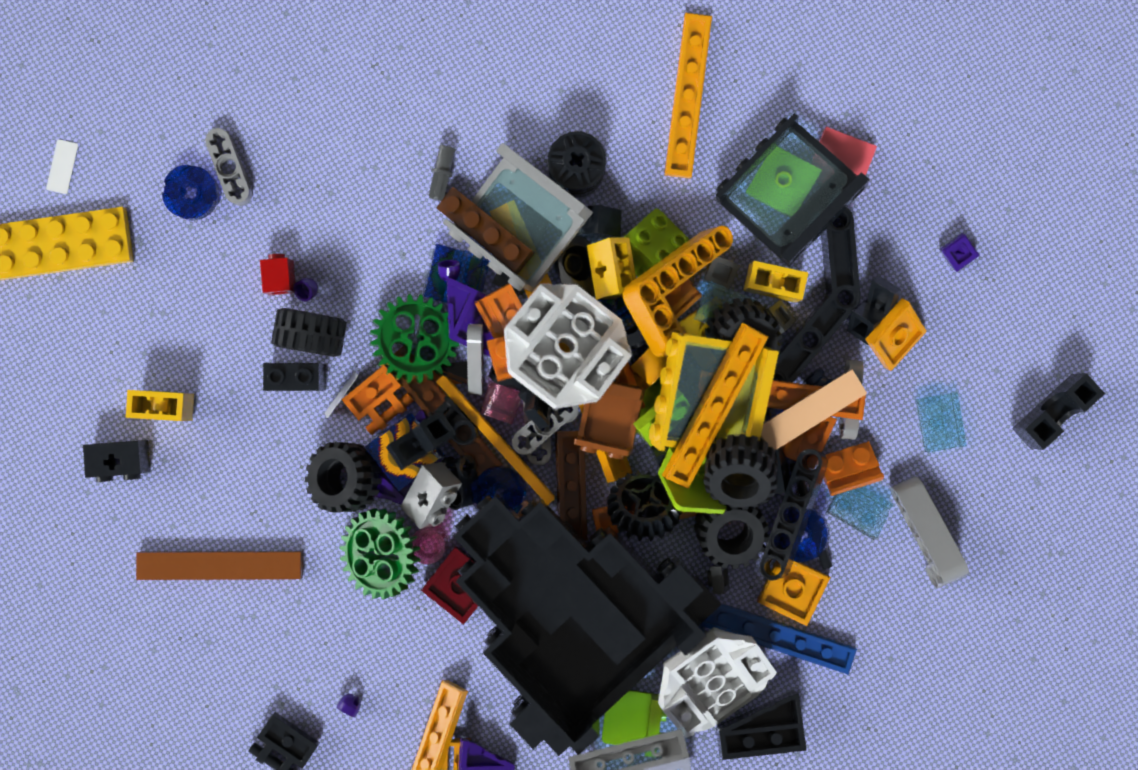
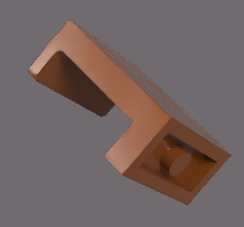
(610, 420)

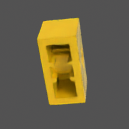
(611, 266)
(775, 281)
(159, 405)

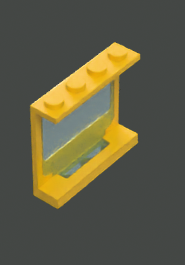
(685, 379)

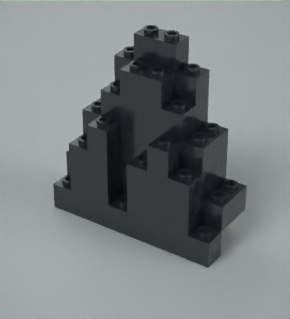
(572, 616)

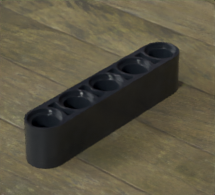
(783, 524)

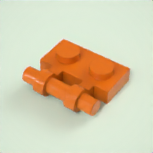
(372, 393)

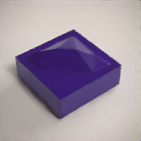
(959, 252)

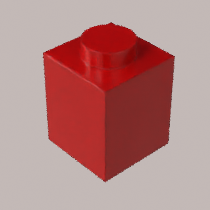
(277, 275)

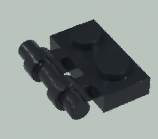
(286, 740)

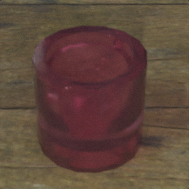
(500, 403)
(432, 544)

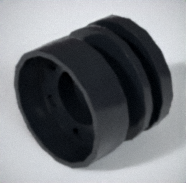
(575, 179)

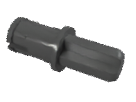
(441, 173)

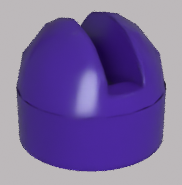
(449, 269)
(305, 289)
(349, 705)

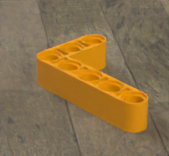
(647, 292)

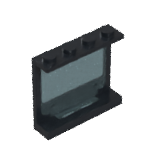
(790, 190)

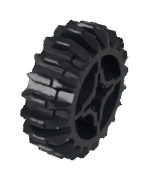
(634, 494)

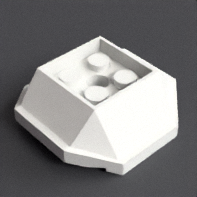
(581, 322)
(713, 680)

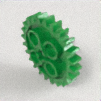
(390, 334)
(384, 535)

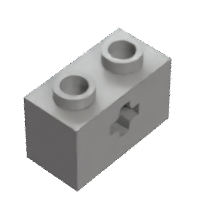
(431, 495)

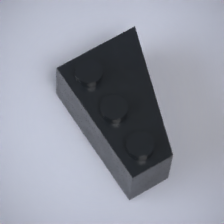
(765, 730)

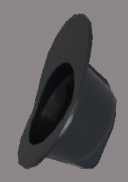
(574, 265)

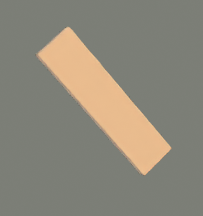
(812, 410)

